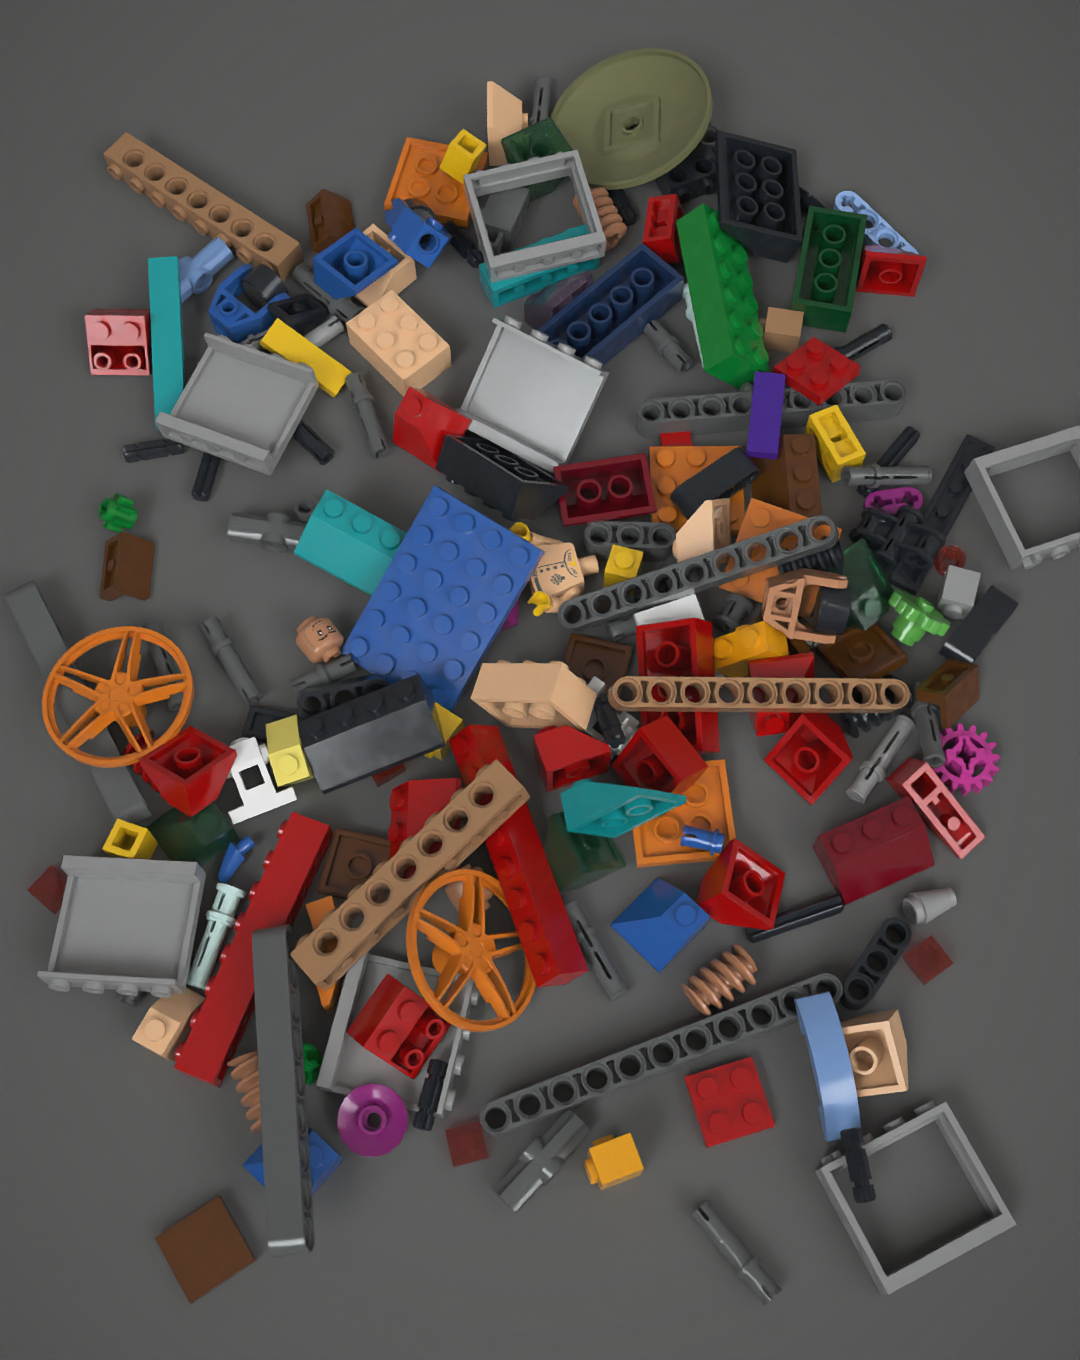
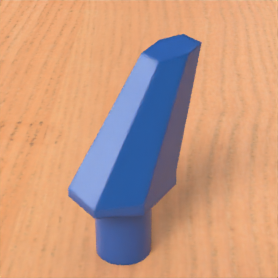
(233, 858)

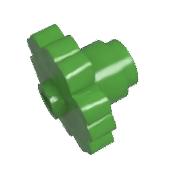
(915, 618)

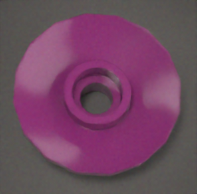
(355, 1125)

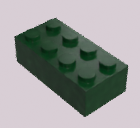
(828, 268)

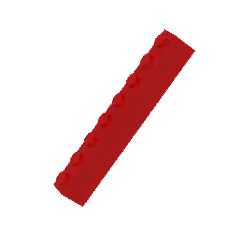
(523, 870)
(231, 994)

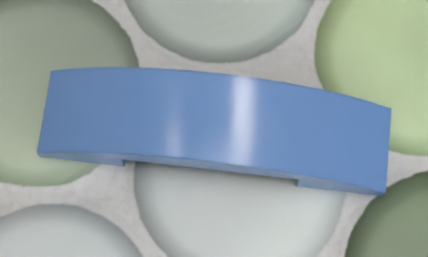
(829, 1063)

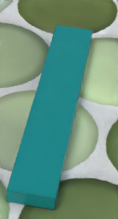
(166, 332)

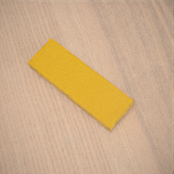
(295, 348)

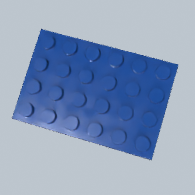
(443, 598)

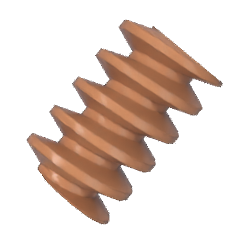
(609, 218)
(720, 980)
(248, 1072)

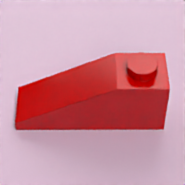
(936, 806)

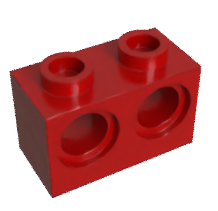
(661, 228)

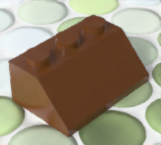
(792, 478)

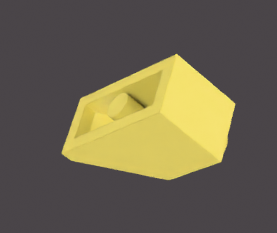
(286, 752)

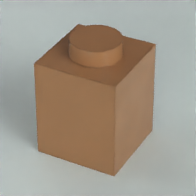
(782, 329)

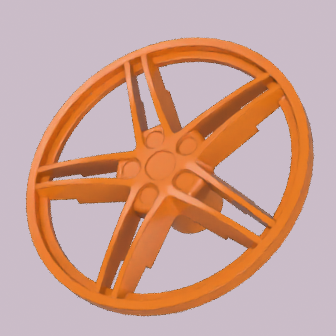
(117, 699)
(465, 952)

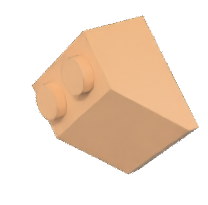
(503, 119)

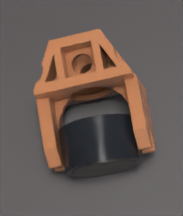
(830, 608)

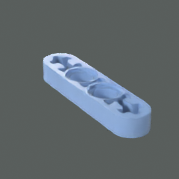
(880, 229)

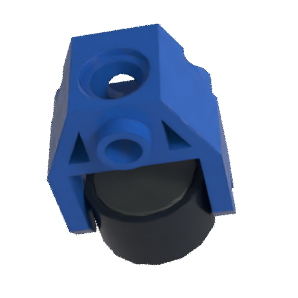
(417, 230)
(235, 319)

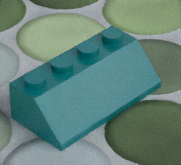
(349, 542)

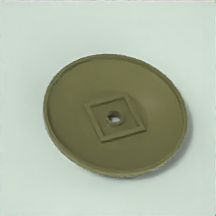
(641, 87)

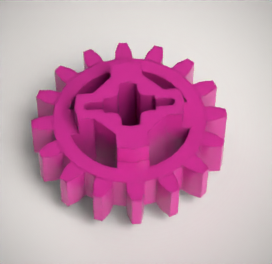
(972, 750)

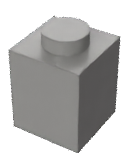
(957, 592)

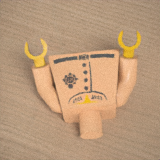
(559, 572)

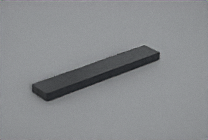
(943, 508)

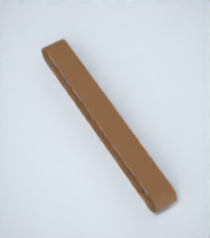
(773, 688)

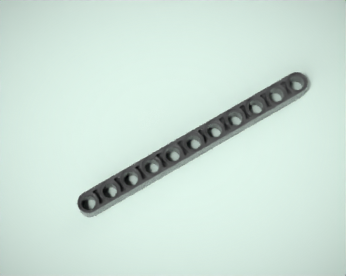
(643, 1054)

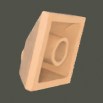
(704, 531)
(877, 1052)

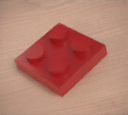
(817, 370)
(729, 1102)

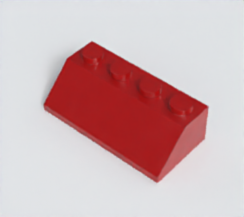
(680, 650)

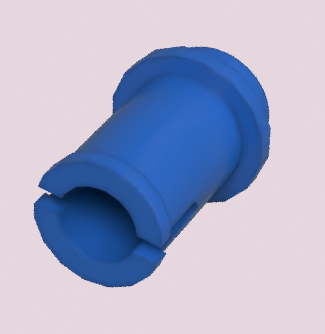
(704, 839)

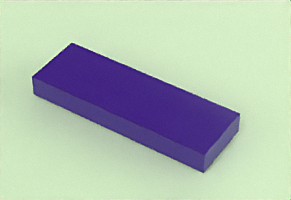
(765, 415)

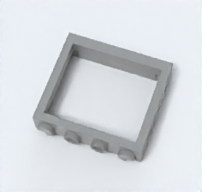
(546, 255)
(979, 475)
(999, 1220)

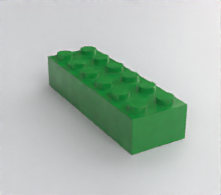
(721, 299)

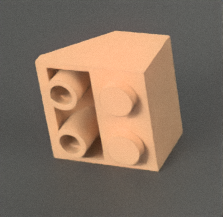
(395, 279)

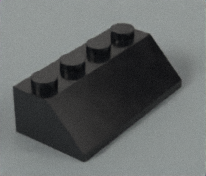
(498, 477)
(371, 733)

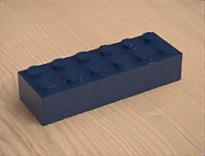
(617, 306)

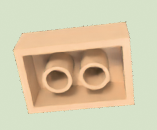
(399, 343)
(534, 694)

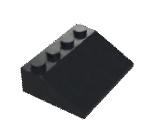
(758, 195)

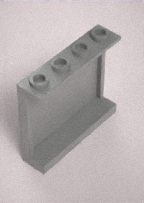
(532, 394)
(241, 404)
(126, 926)
(351, 1066)

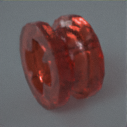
(951, 553)

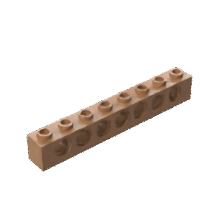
(202, 206)
(380, 918)

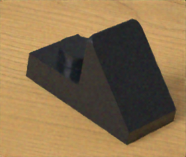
(297, 312)

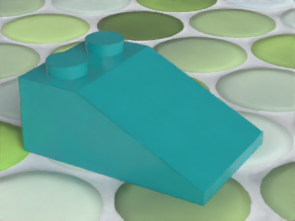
(613, 808)

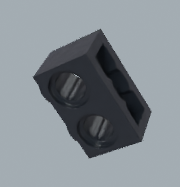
(691, 177)

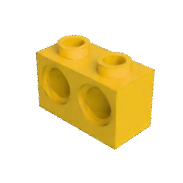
(834, 441)

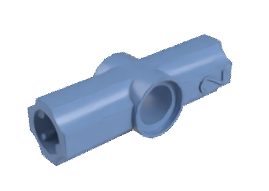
(198, 271)

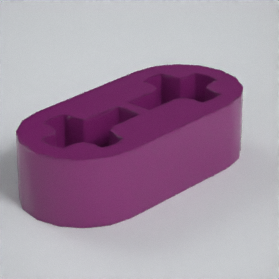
(892, 499)

